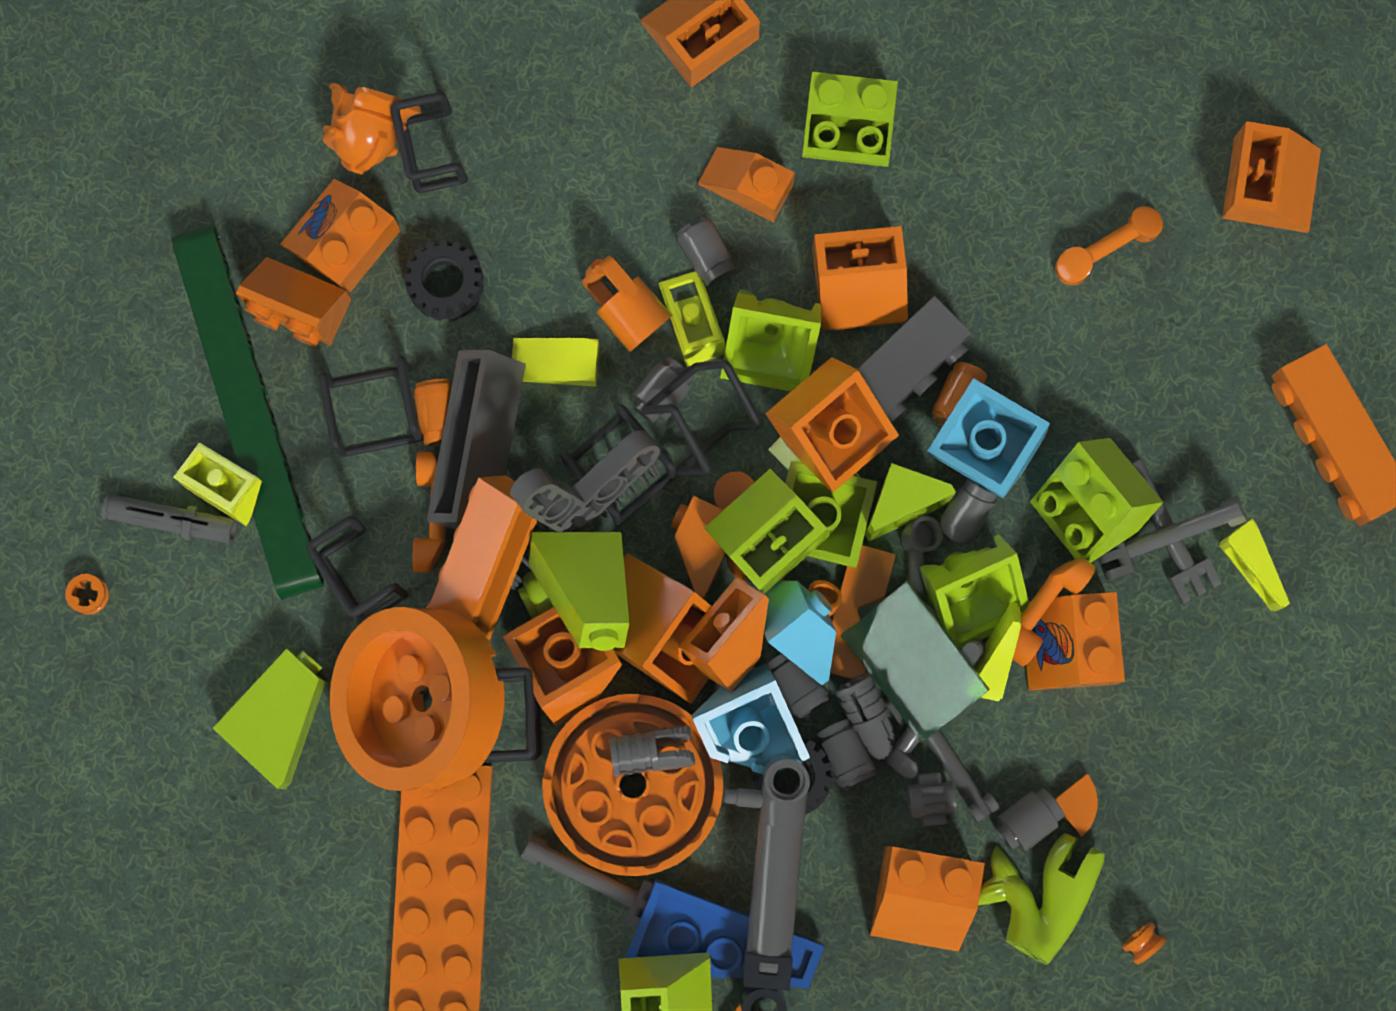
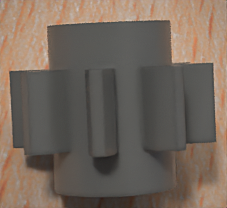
(931, 799)

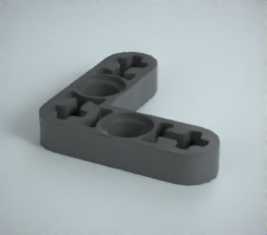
(575, 507)

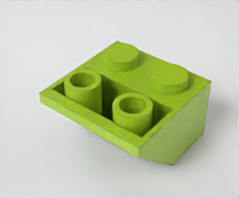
(849, 119)
(1095, 499)
(767, 531)
(666, 983)

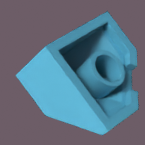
(801, 627)
(749, 723)

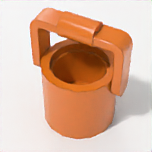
(632, 311)

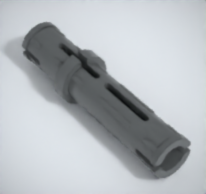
(188, 522)

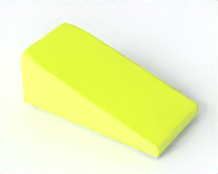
(693, 321)
(558, 360)
(1251, 557)
(999, 652)

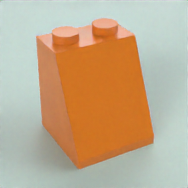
(659, 620)
(926, 898)

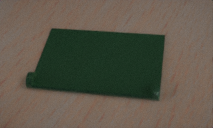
(915, 662)

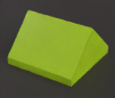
(904, 498)
(841, 511)

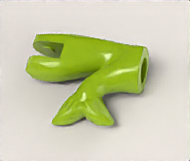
(1065, 896)

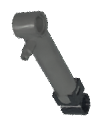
(775, 881)

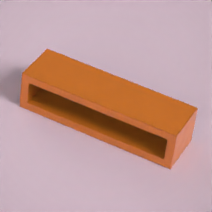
(1340, 433)
(484, 554)

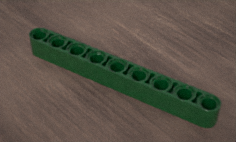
(244, 409)

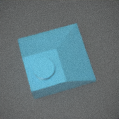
(989, 438)

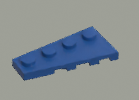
(689, 924)

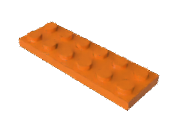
(441, 896)

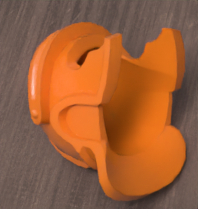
(363, 127)

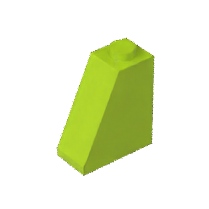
(584, 583)
(275, 716)

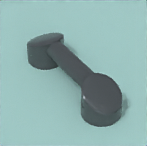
(915, 538)

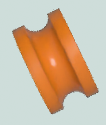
(77, 603)
(1144, 943)

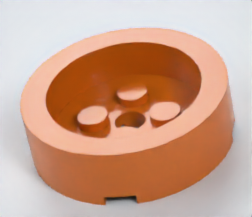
(380, 708)
(620, 831)

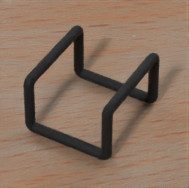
(406, 147)
(402, 370)
(652, 407)
(622, 414)
(334, 580)
(532, 715)

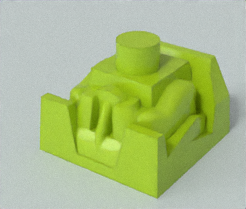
(771, 341)
(975, 590)

